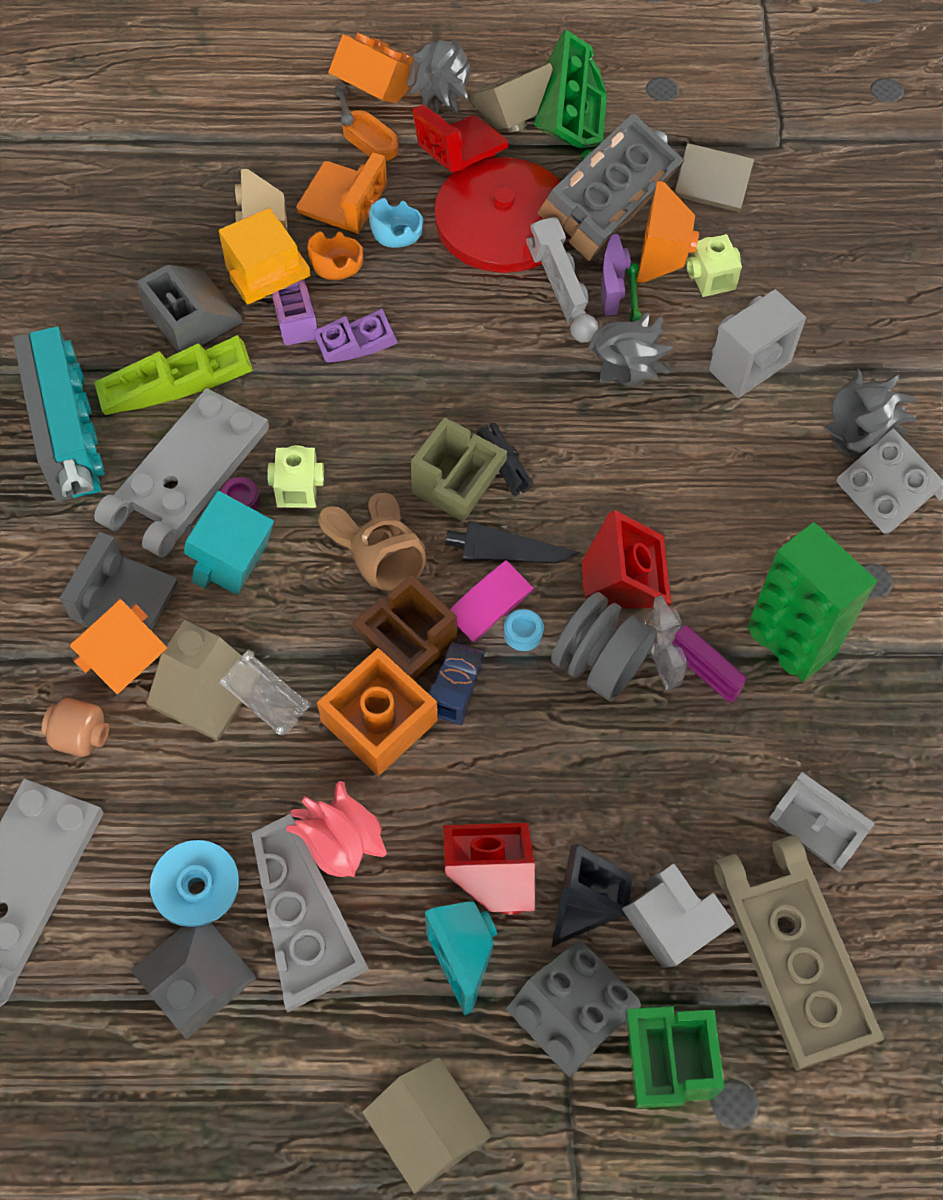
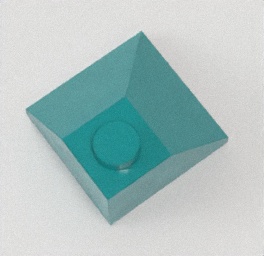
(462, 946)

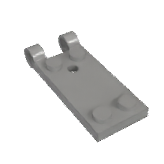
(198, 455)
(38, 852)

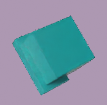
(227, 543)

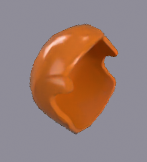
(335, 257)

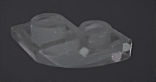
(667, 658)

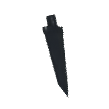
(496, 545)

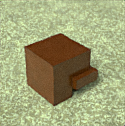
(409, 628)

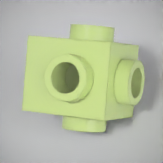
(715, 265)
(295, 476)

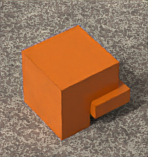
(117, 645)

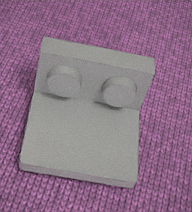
(890, 482)

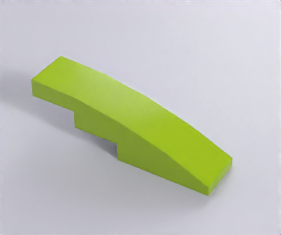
(171, 378)

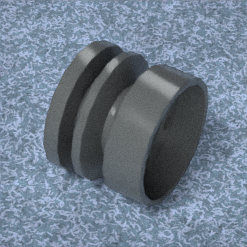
(597, 642)

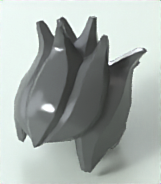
(440, 74)
(630, 351)
(868, 412)

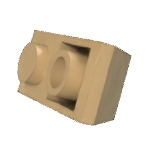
(258, 195)

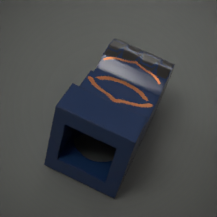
(456, 682)

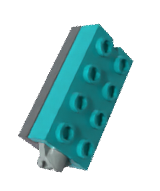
(59, 414)

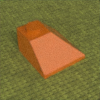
(667, 235)

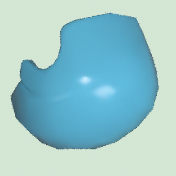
(395, 225)

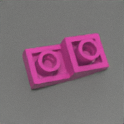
(490, 600)

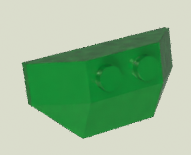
(575, 95)

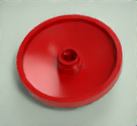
(489, 211)

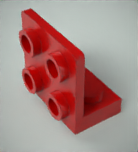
(459, 143)

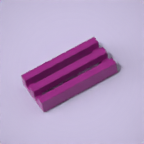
(710, 664)

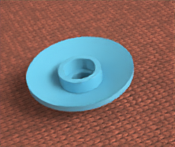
(188, 864)

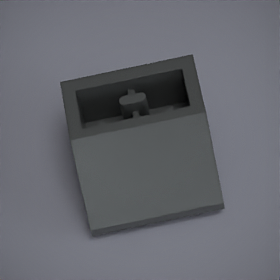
(186, 306)

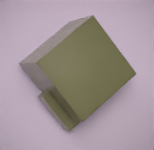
(454, 469)

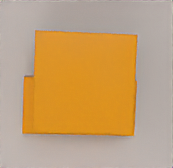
(261, 256)

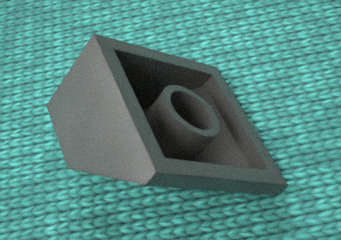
(193, 976)

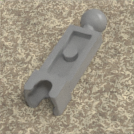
(560, 269)

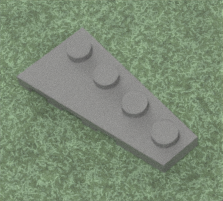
(305, 923)

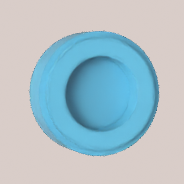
(523, 630)

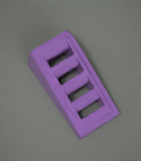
(295, 314)

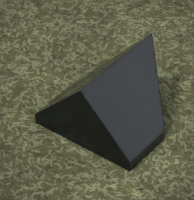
(590, 894)

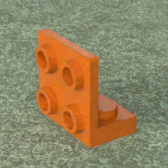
(343, 194)

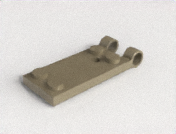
(802, 971)

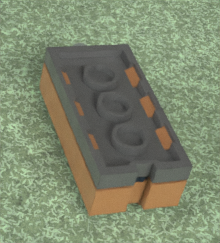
(611, 185)

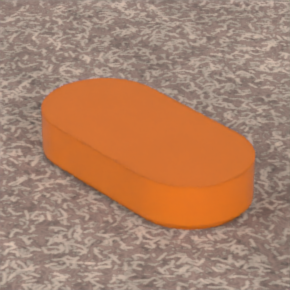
(371, 135)

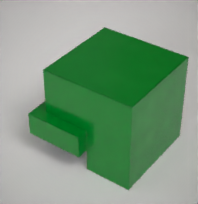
(673, 1056)

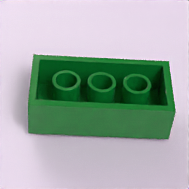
(809, 602)

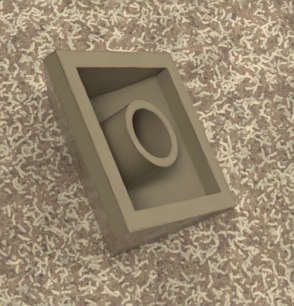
(714, 177)
(425, 1123)

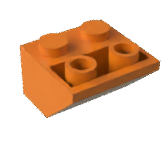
(372, 66)

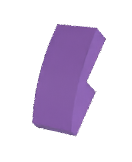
(612, 282)
(353, 340)

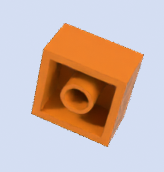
(378, 711)

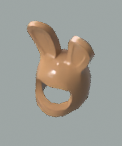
(382, 547)

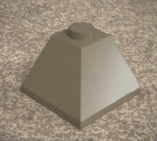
(513, 98)
(189, 679)

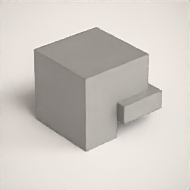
(674, 919)

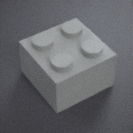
(756, 342)

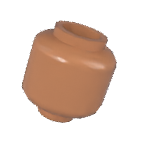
(75, 727)

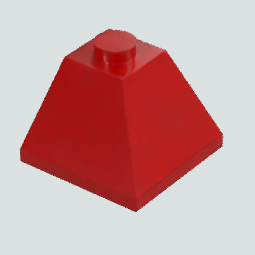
(626, 564)
(492, 864)

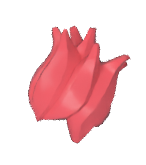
(338, 832)

